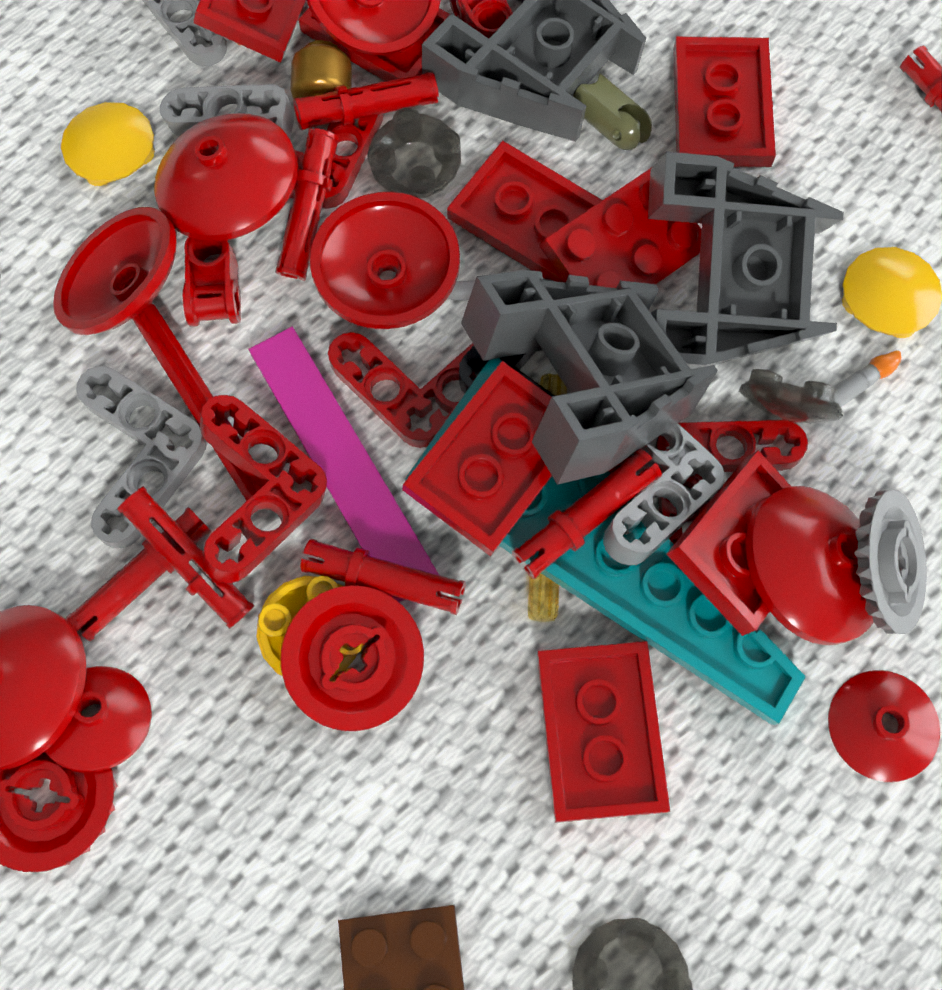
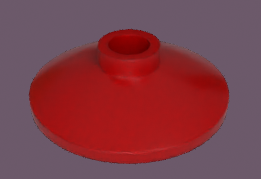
(859, 732)
(112, 733)

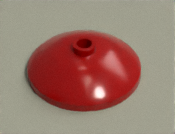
(375, 25)
(226, 177)
(378, 236)
(116, 272)
(807, 566)
(38, 681)

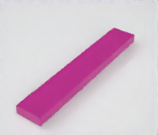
(339, 452)

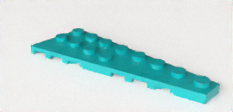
(654, 599)

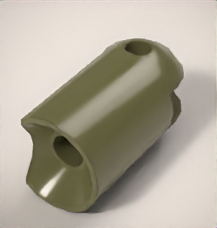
(614, 112)

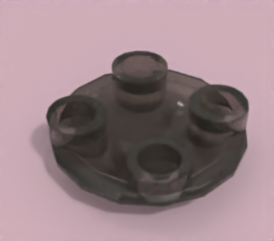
(414, 154)
(790, 402)
(629, 957)

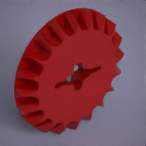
(352, 697)
(62, 830)

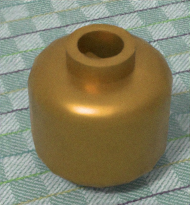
(319, 69)

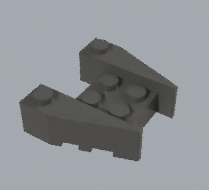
(533, 61)
(750, 263)
(607, 351)

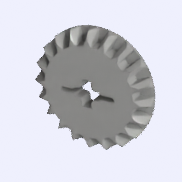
(891, 562)

